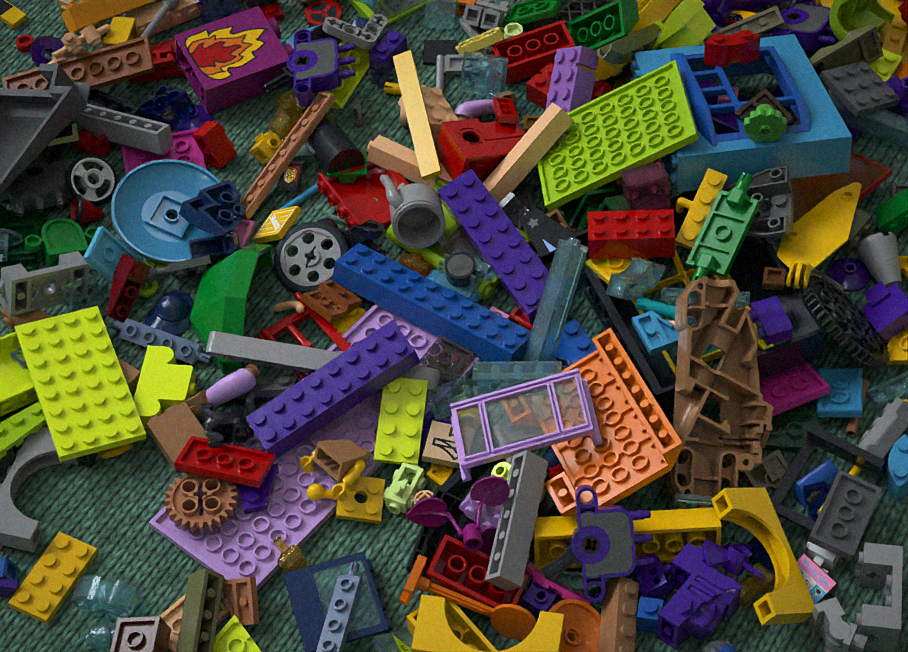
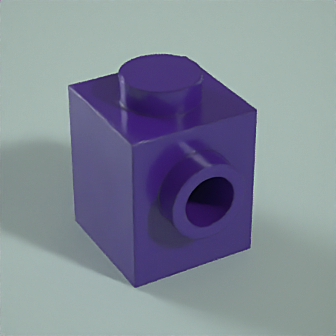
(538, 599)

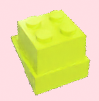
(685, 26)

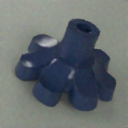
(381, 74)

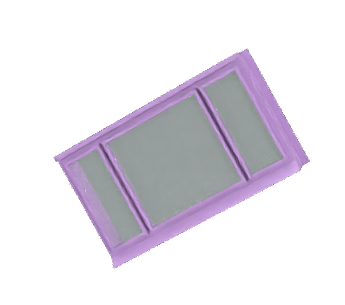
(523, 419)

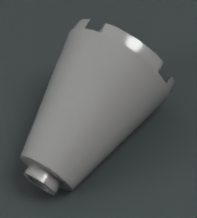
(881, 258)

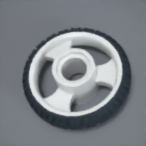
(77, 169)

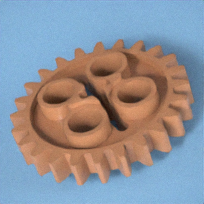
(180, 500)

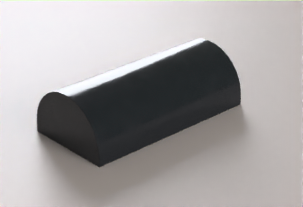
(333, 147)

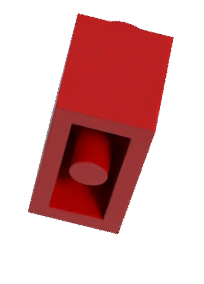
(214, 144)

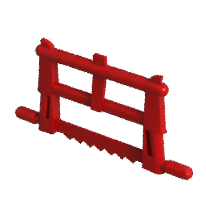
(290, 323)

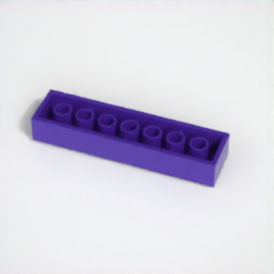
(496, 241)
(333, 389)

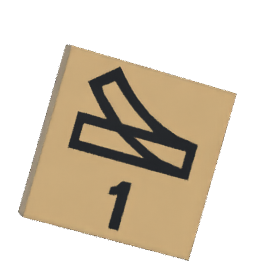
(441, 445)

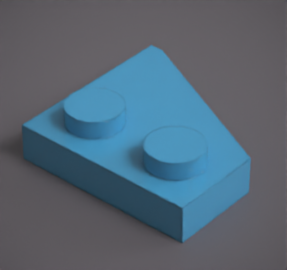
(655, 332)

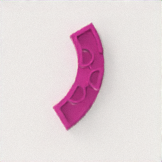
(558, 587)

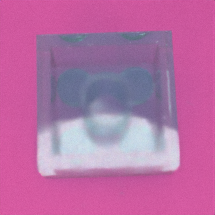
(483, 74)

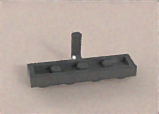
(266, 388)

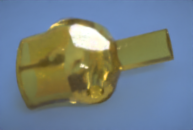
(291, 557)

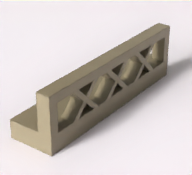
(757, 23)

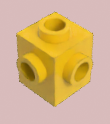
(265, 146)

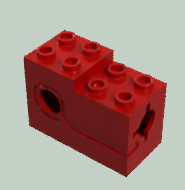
(476, 146)

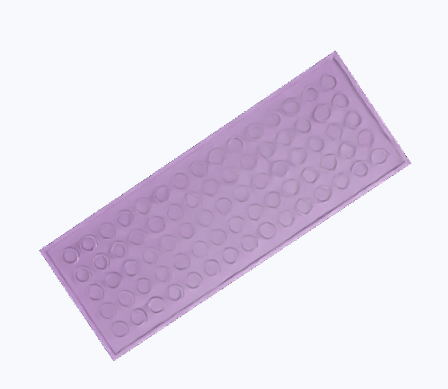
(246, 542)

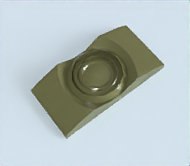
(856, 46)

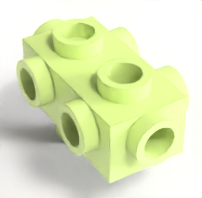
(400, 494)

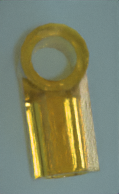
(753, 586)

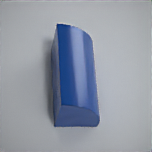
(825, 472)

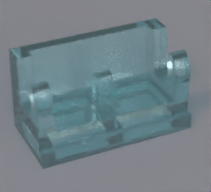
(449, 393)

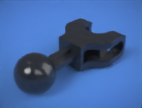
(361, 234)

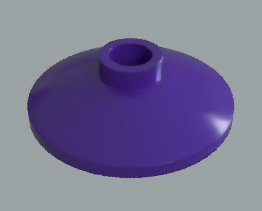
(43, 46)
(195, 119)
(849, 273)

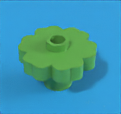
(765, 124)

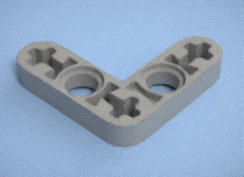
(360, 37)

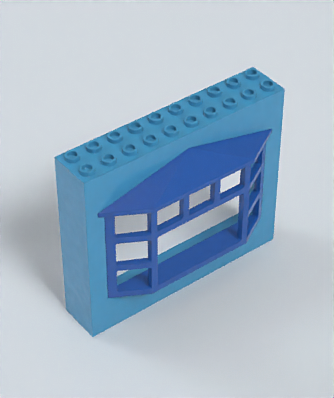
(810, 149)

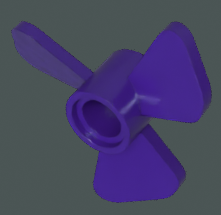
(732, 558)

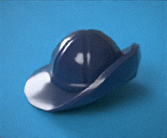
(171, 312)

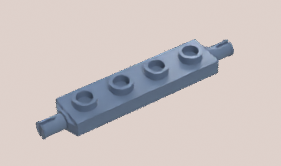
(146, 335)
(340, 611)

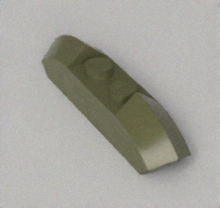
(635, 42)

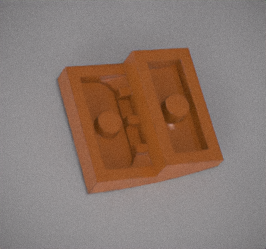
(331, 300)

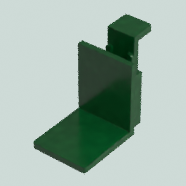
(576, 211)

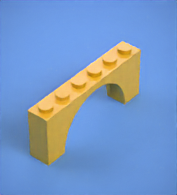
(754, 511)
(435, 635)

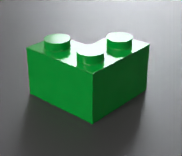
(893, 214)

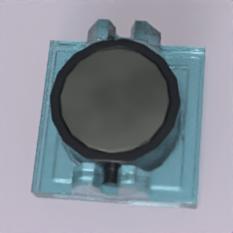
(462, 273)

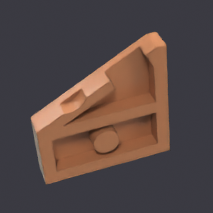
(242, 599)

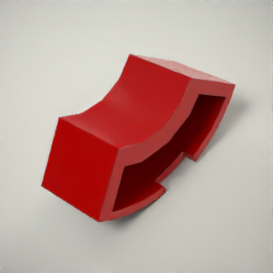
(732, 48)

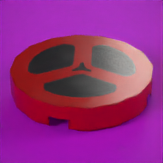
(321, 9)

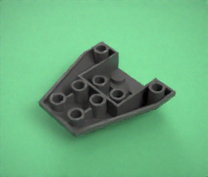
(776, 198)

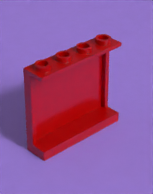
(355, 200)

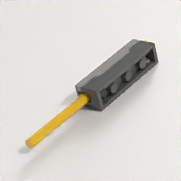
(884, 433)

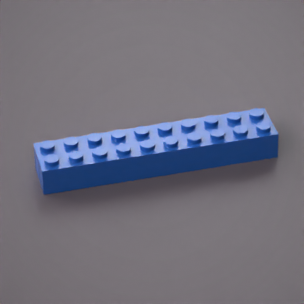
(430, 305)

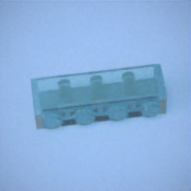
(500, 375)

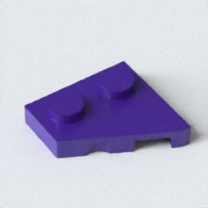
(255, 498)

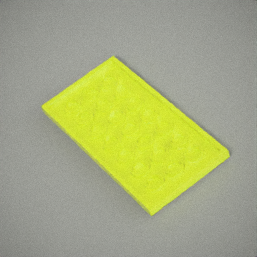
(79, 383)

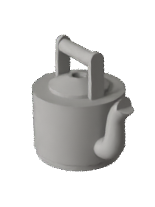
(415, 213)

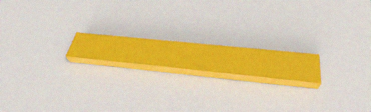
(417, 115)

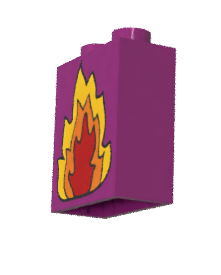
(232, 58)

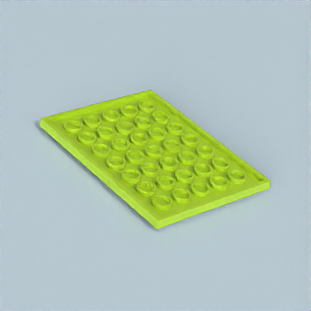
(618, 134)

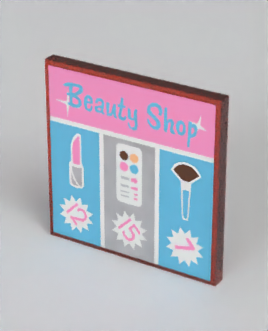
(816, 579)

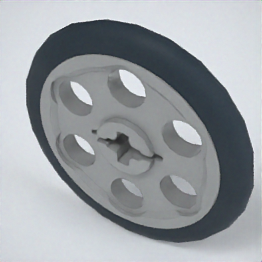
(295, 238)

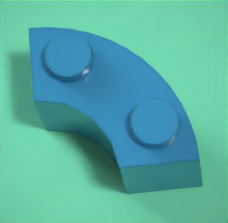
(897, 469)

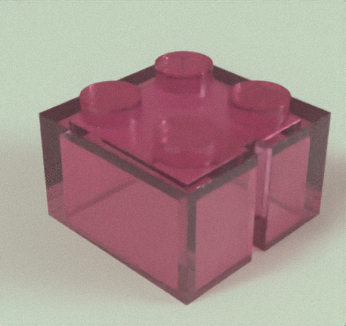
(646, 187)

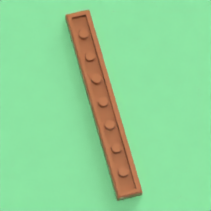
(286, 153)

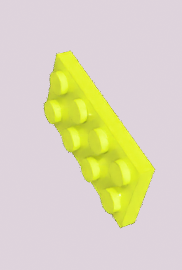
(401, 421)

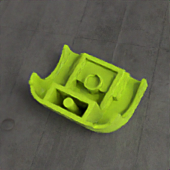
(854, 14)

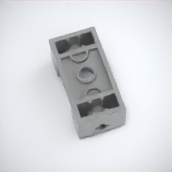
(880, 568)

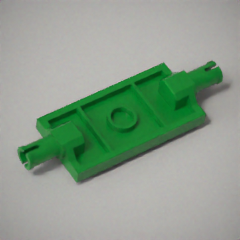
(724, 231)

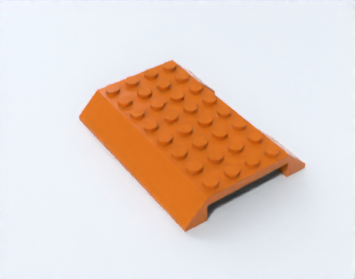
(633, 429)

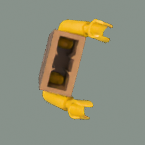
(341, 460)

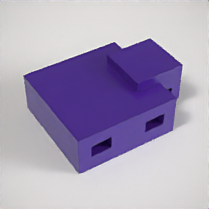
(887, 309)

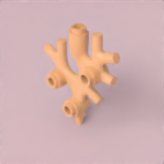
(74, 43)

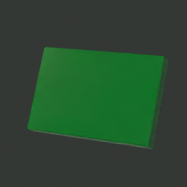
(532, 11)

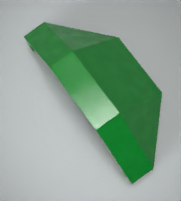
(224, 295)

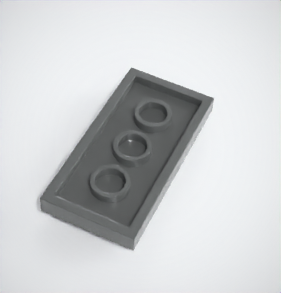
(844, 515)

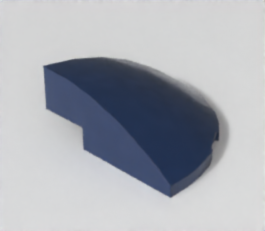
(214, 209)

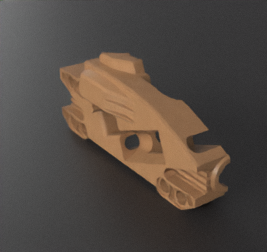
(734, 385)

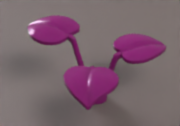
(488, 490)

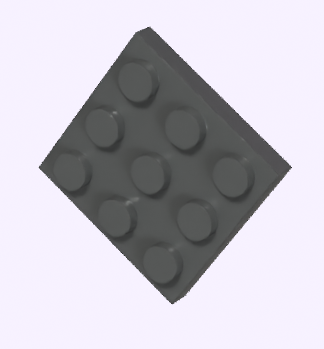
(859, 88)

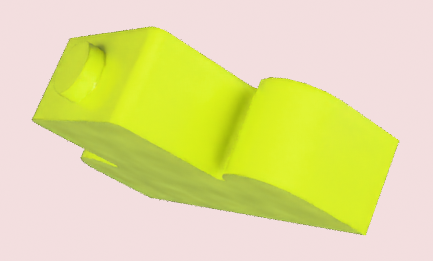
(162, 383)

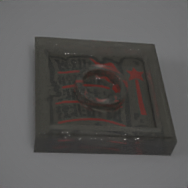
(448, 358)

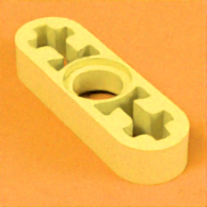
(480, 41)

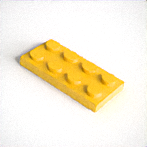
(53, 578)

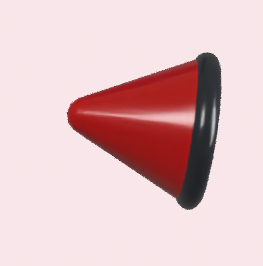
(84, 211)

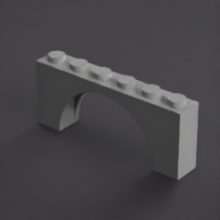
(36, 453)

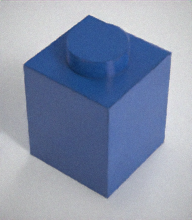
(648, 614)

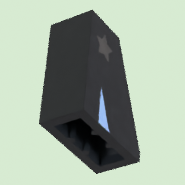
(543, 234)

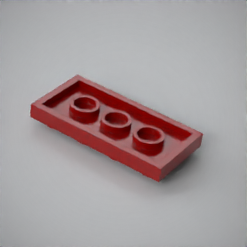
(225, 463)

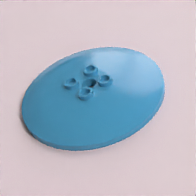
(147, 197)

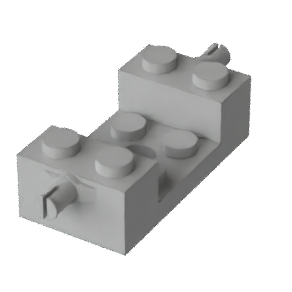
(26, 291)

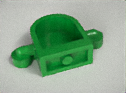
(58, 238)

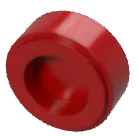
(24, 43)

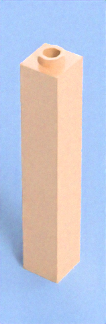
(527, 152)
(401, 160)

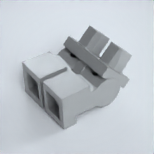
(486, 14)
(837, 635)

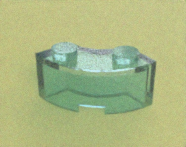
(635, 279)
(106, 597)

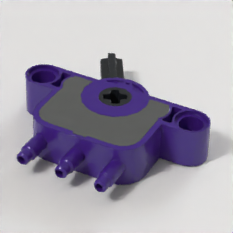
(808, 23)
(313, 67)
(614, 544)

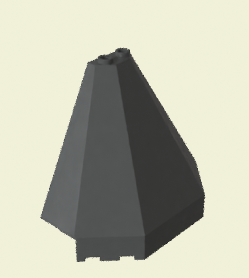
(35, 118)

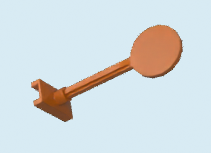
(507, 619)

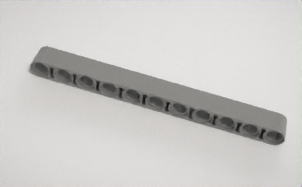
(290, 356)

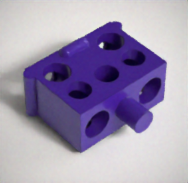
(653, 578)

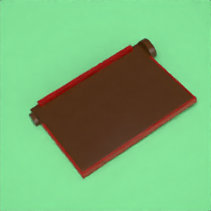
(814, 189)

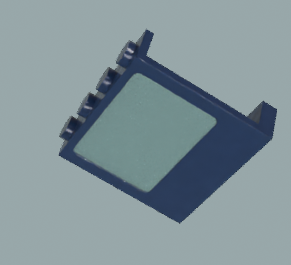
(312, 591)

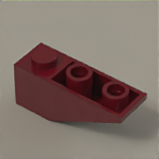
(126, 286)

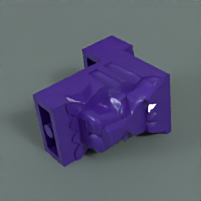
(701, 599)

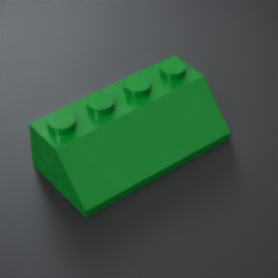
(604, 24)

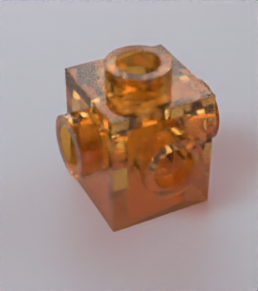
(416, 262)

